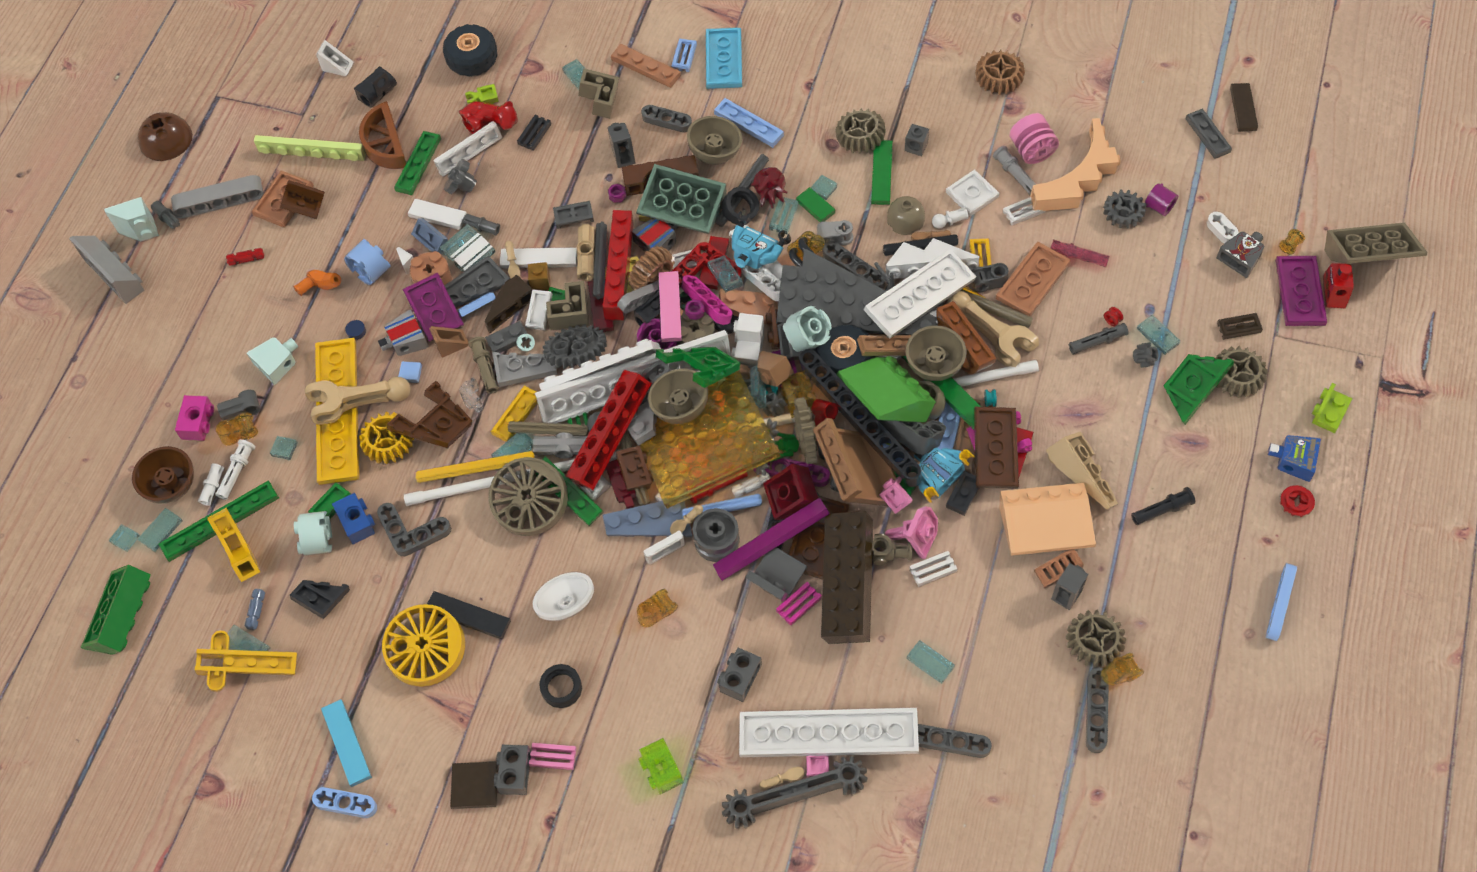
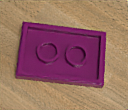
(432, 305)

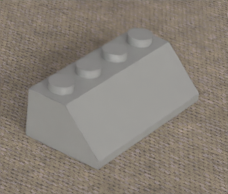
(108, 266)

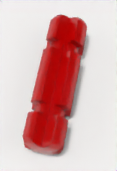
(245, 256)

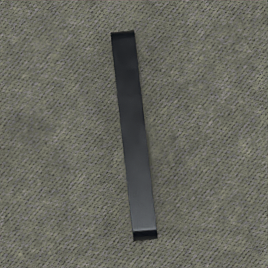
(864, 424)

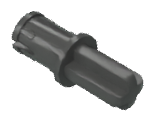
(165, 214)
(481, 224)

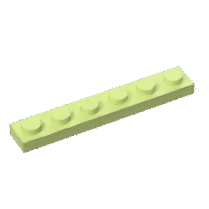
(311, 148)

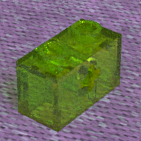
(656, 754)

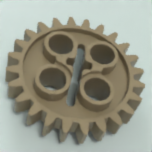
(804, 430)

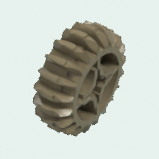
(860, 130)
(1249, 379)
(1081, 644)

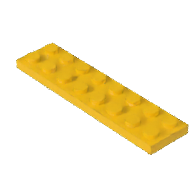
(337, 441)

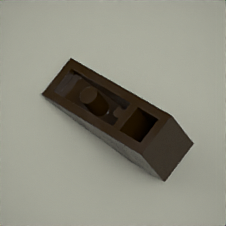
(510, 299)

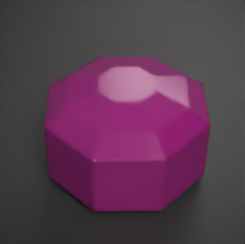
(617, 193)
(694, 309)

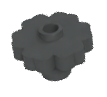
(460, 178)

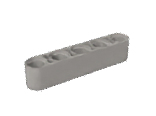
(217, 196)

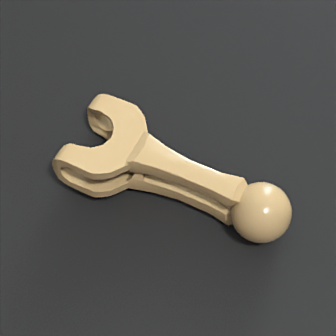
(1002, 336)
(342, 398)

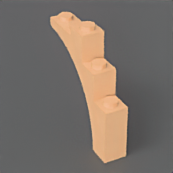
(1069, 189)

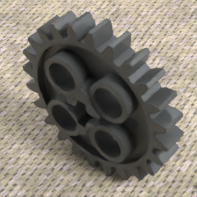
(574, 346)

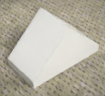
(333, 60)

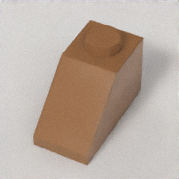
(773, 368)

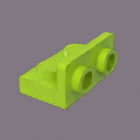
(1331, 410)

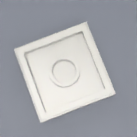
(972, 192)

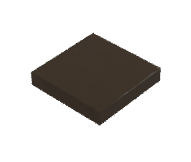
(473, 785)

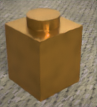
(539, 276)

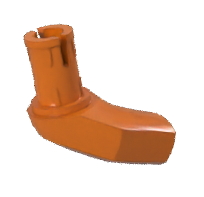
(320, 279)

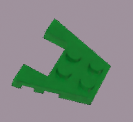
(709, 360)

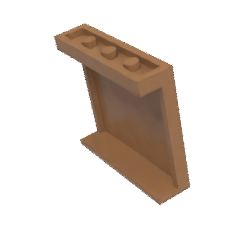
(853, 464)

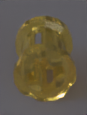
(1293, 239)

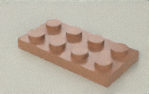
(1033, 279)

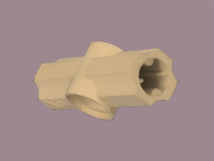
(585, 244)

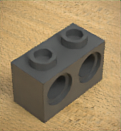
(1069, 586)
(744, 675)
(517, 769)

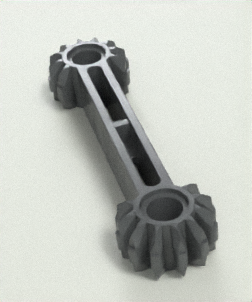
(794, 792)

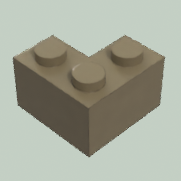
(601, 89)
(570, 311)

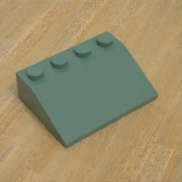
(682, 199)

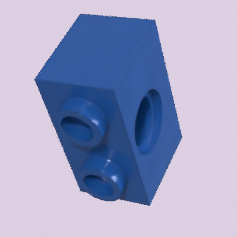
(347, 509)

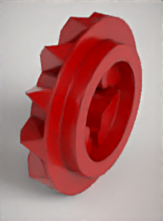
(1306, 499)

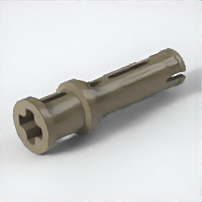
(481, 357)

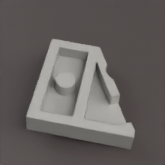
(643, 424)

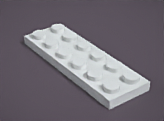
(919, 293)
(606, 361)

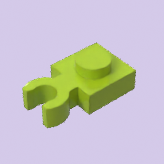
(485, 94)

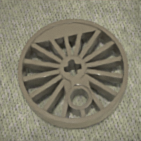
(531, 488)

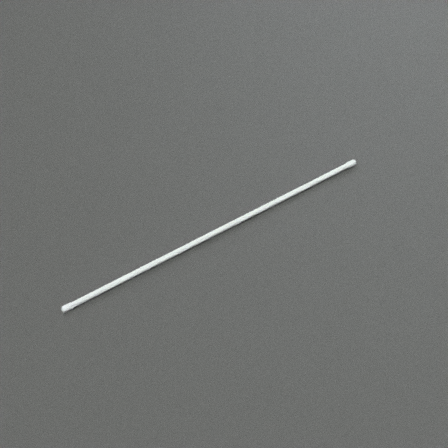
(423, 496)

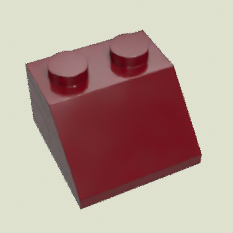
(790, 491)

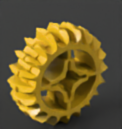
(385, 447)

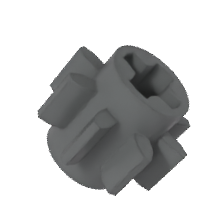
(1145, 355)
(774, 404)

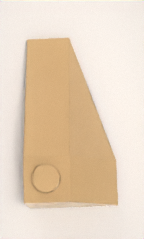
(1074, 459)

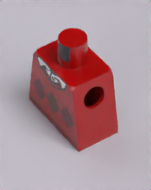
(1336, 278)

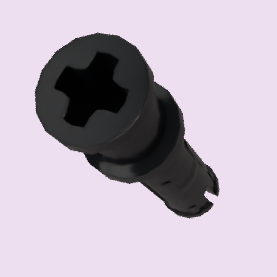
(1171, 503)

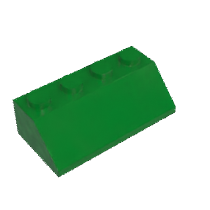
(116, 610)

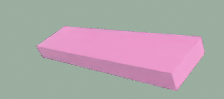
(670, 306)

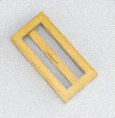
(979, 248)

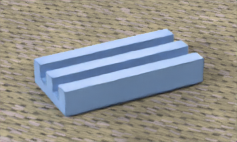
(682, 65)
(476, 304)

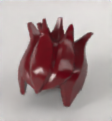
(770, 185)

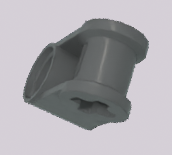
(988, 277)

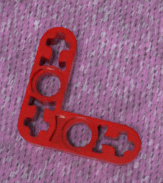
(701, 260)

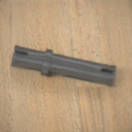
(1106, 335)

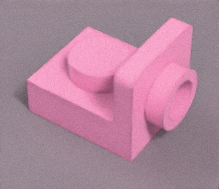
(895, 495)

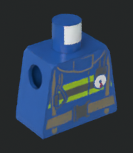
(1297, 456)

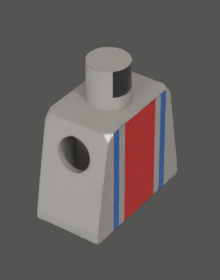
(403, 335)

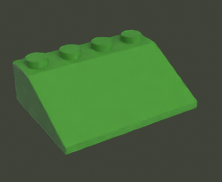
(888, 390)

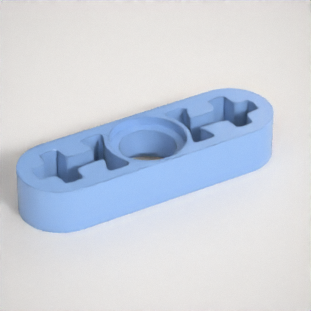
(334, 807)

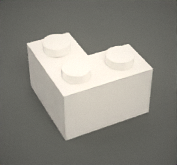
(749, 339)

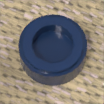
(355, 329)

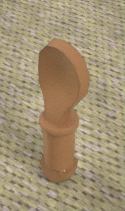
(923, 235)

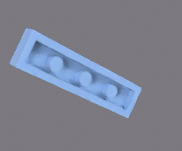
(749, 122)

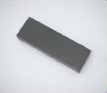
(1208, 133)

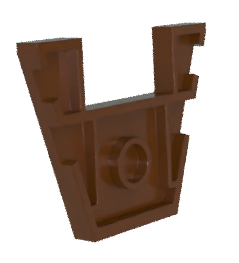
(440, 425)

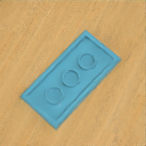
(723, 58)

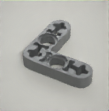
(404, 536)

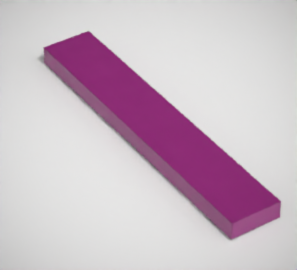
(770, 539)

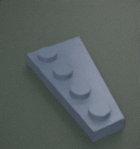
(645, 521)

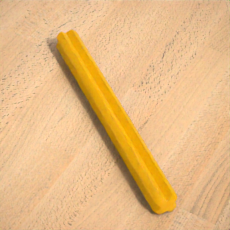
(468, 467)

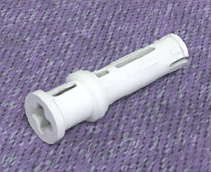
(238, 461)

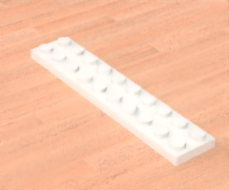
(593, 390)

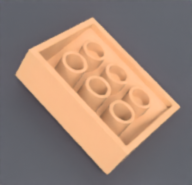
(1047, 519)

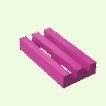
(811, 592)

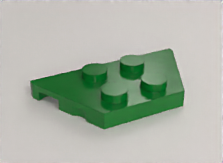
(1194, 382)

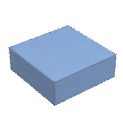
(410, 371)

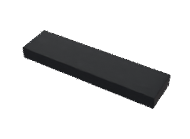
(471, 615)

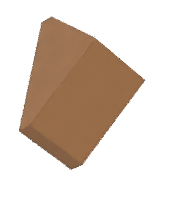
(448, 340)

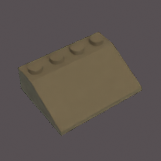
(1372, 243)

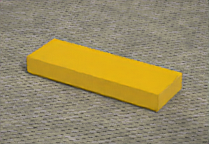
(516, 412)

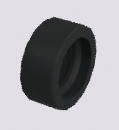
(746, 194)
(549, 674)

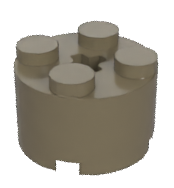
(695, 329)

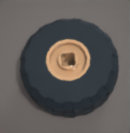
(470, 50)
(842, 348)

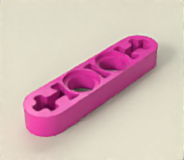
(713, 305)

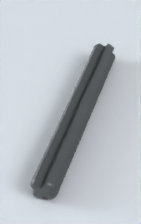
(747, 181)
(599, 260)

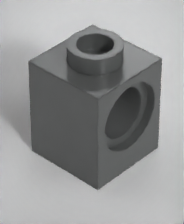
(916, 140)

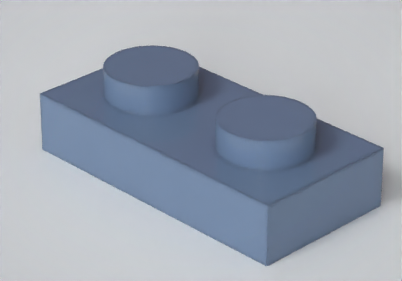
(428, 235)

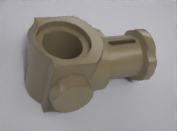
(892, 550)

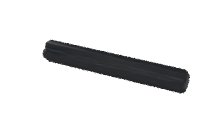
(890, 249)

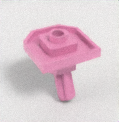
(919, 531)

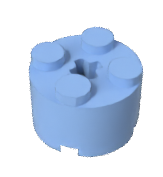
(367, 262)

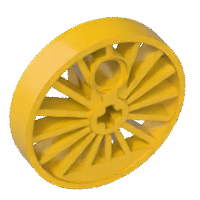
(427, 635)

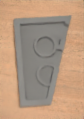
(520, 368)

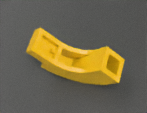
(235, 545)

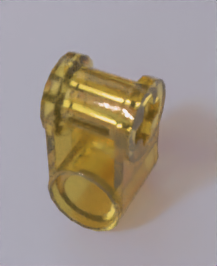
(816, 240)
(236, 428)
(658, 605)
(1121, 670)

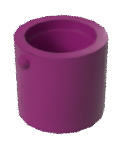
(1161, 199)

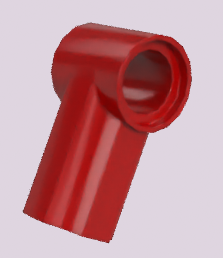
(823, 409)

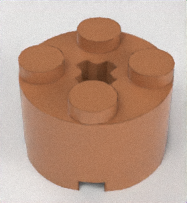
(429, 264)

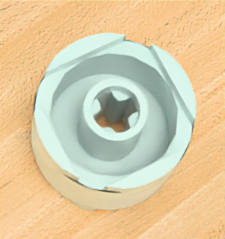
(807, 328)
(313, 533)

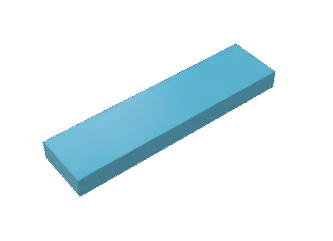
(346, 743)

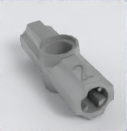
(562, 445)

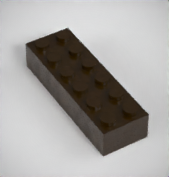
(847, 578)

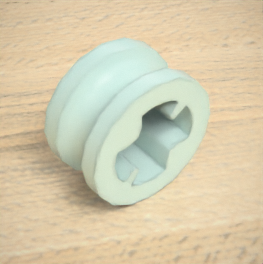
(531, 343)

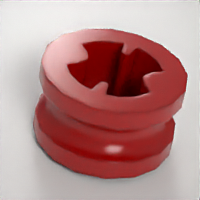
(1113, 316)

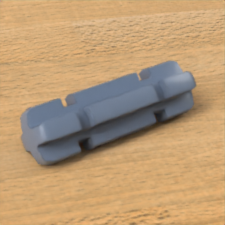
(254, 609)

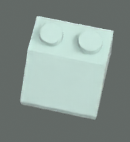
(133, 219)

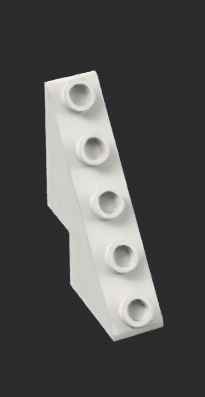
(910, 258)

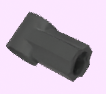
(245, 402)

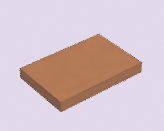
(269, 205)

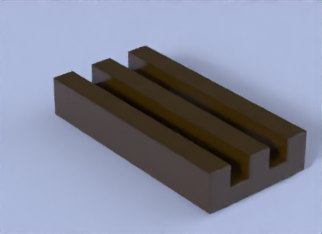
(1240, 329)

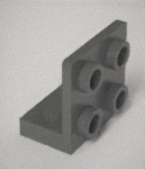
(777, 573)

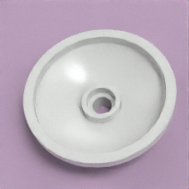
(563, 596)

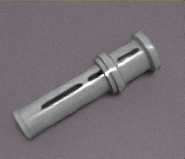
(1011, 164)

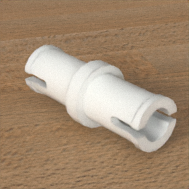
(211, 484)

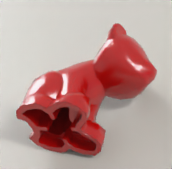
(479, 114)

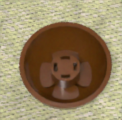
(164, 136)
(163, 475)

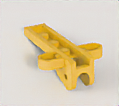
(241, 662)

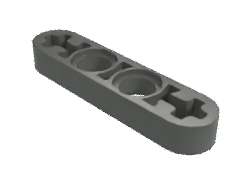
(856, 263)
(1099, 710)
(947, 743)

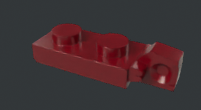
(619, 486)

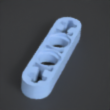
(1281, 602)

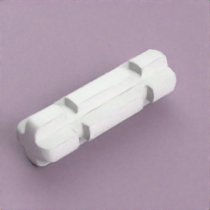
(749, 485)

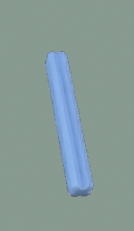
(731, 504)

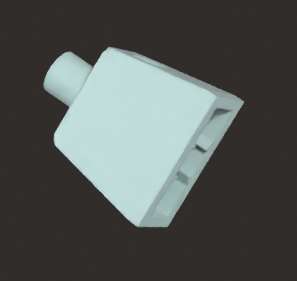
(273, 358)

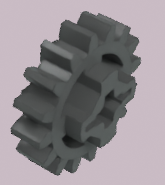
(1124, 208)

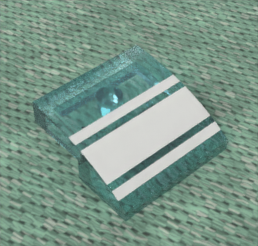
(467, 248)

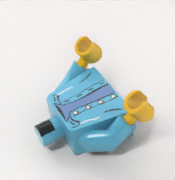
(941, 470)

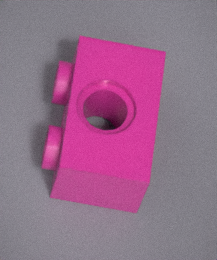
(187, 426)

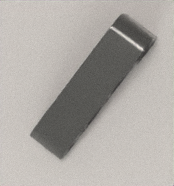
(915, 435)

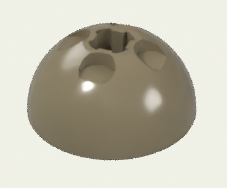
(714, 139)
(935, 353)
(677, 397)

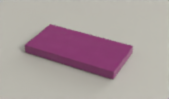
(1301, 291)

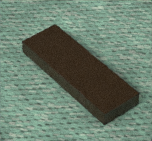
(1243, 107)

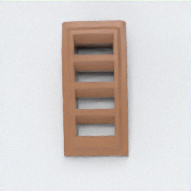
(1064, 557)

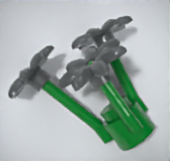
(786, 444)

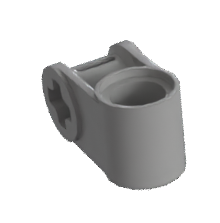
(834, 232)

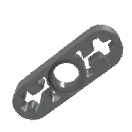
(660, 112)

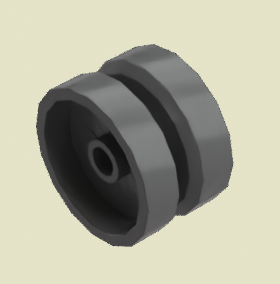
(715, 534)

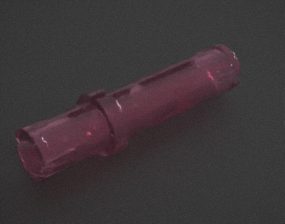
(1083, 254)

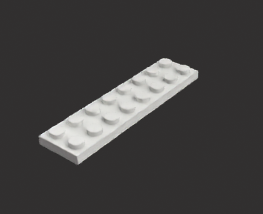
(829, 732)

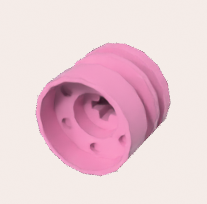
(1034, 138)

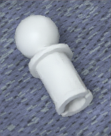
(939, 220)

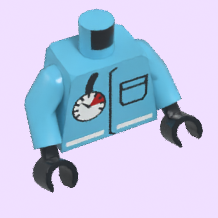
(753, 247)

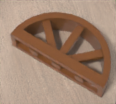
(369, 123)
(977, 352)

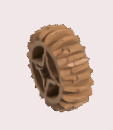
(1000, 72)
(649, 265)

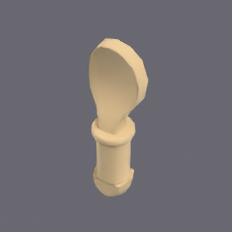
(513, 268)
(681, 524)
(791, 775)

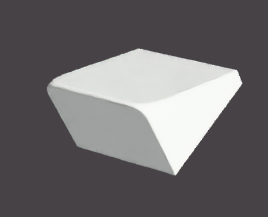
(405, 258)
(599, 489)

